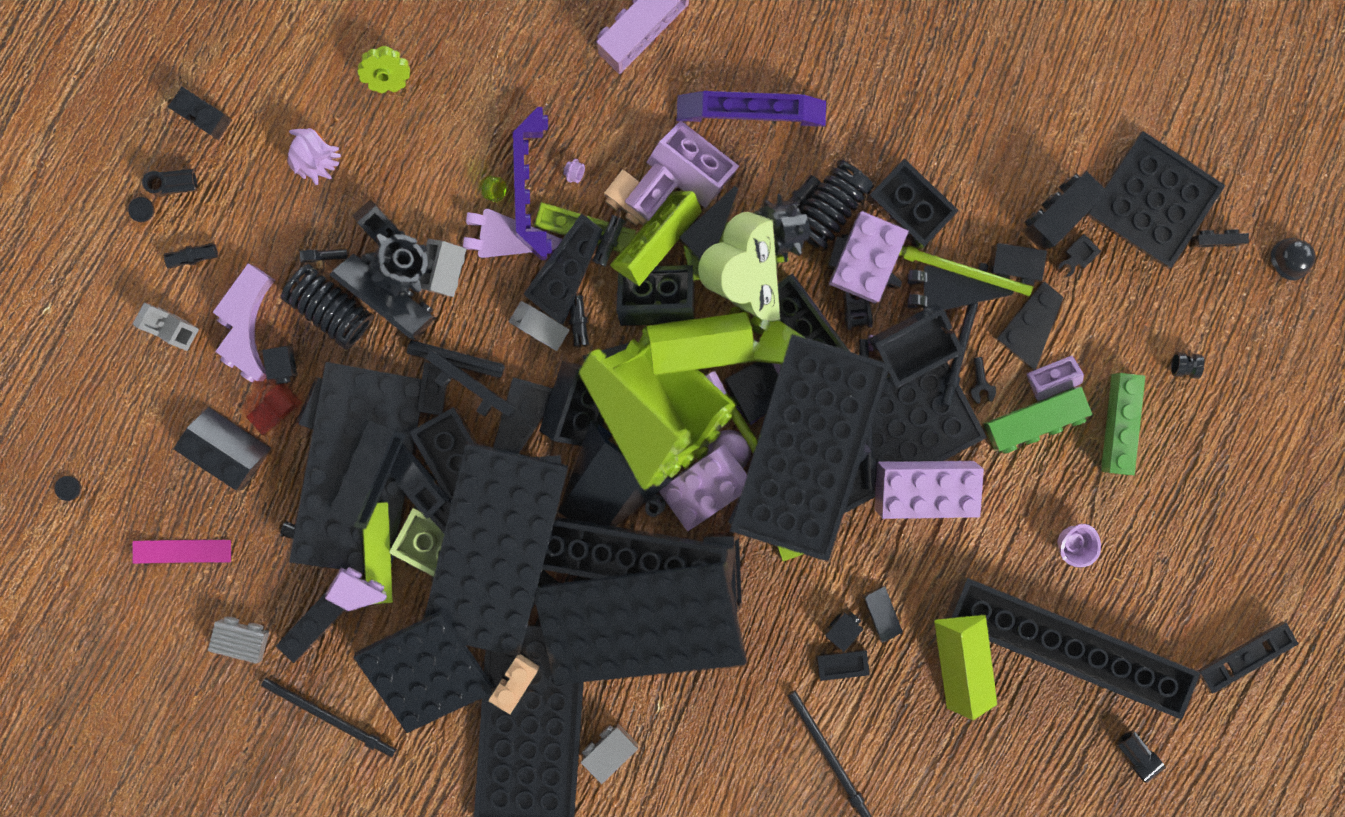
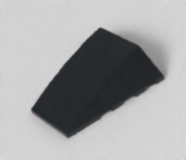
(603, 483)

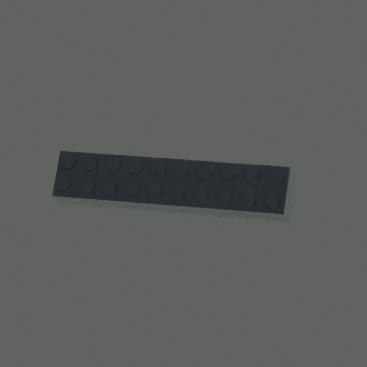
(1076, 648)

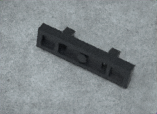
(450, 371)
(1248, 657)

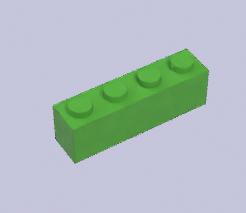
(1037, 419)
(1123, 423)

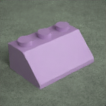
(693, 163)

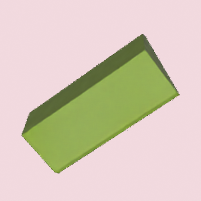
(657, 236)
(700, 343)
(966, 665)

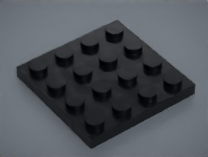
(1156, 200)
(424, 671)

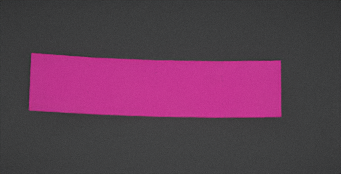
(181, 551)

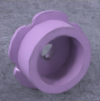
(574, 171)

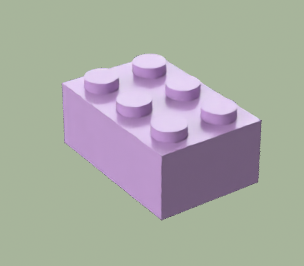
(868, 257)
(705, 487)

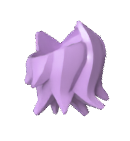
(311, 155)

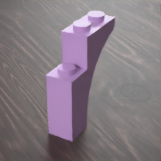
(239, 311)

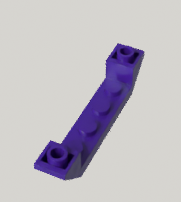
(751, 106)
(530, 128)

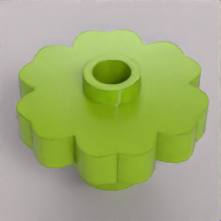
(383, 70)

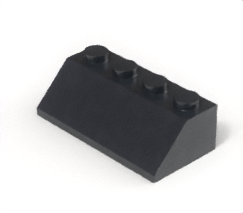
(399, 310)

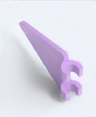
(498, 235)

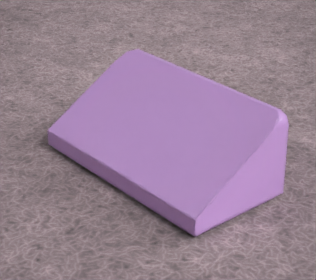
(652, 191)
(1055, 378)

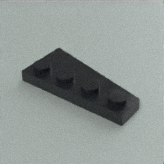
(563, 272)

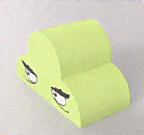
(744, 266)

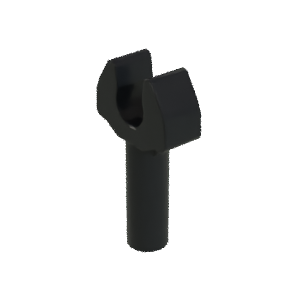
(313, 256)
(981, 383)

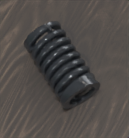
(837, 207)
(327, 301)

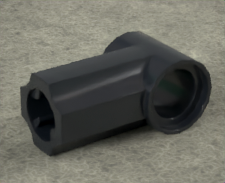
(172, 182)
(1143, 760)

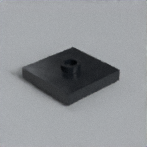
(753, 389)

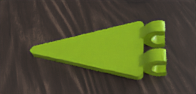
(773, 341)

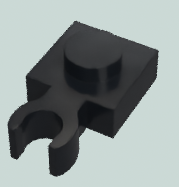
(1079, 254)

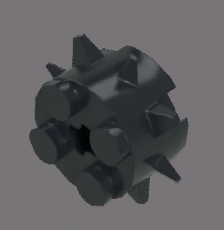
(789, 226)
(398, 263)

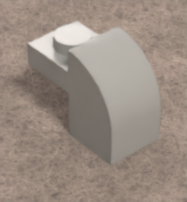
(539, 325)
(165, 326)

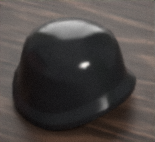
(1292, 258)

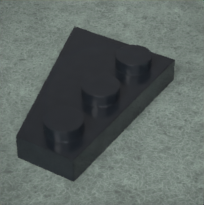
(1031, 325)
(531, 405)

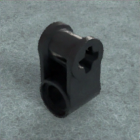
(856, 308)

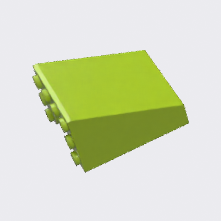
(655, 418)

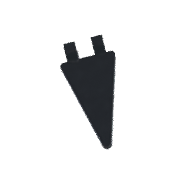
(950, 289)

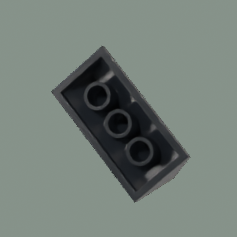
(803, 315)

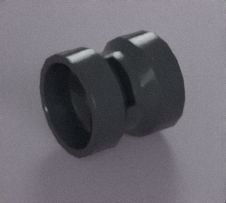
(1187, 365)

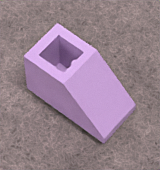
(352, 591)

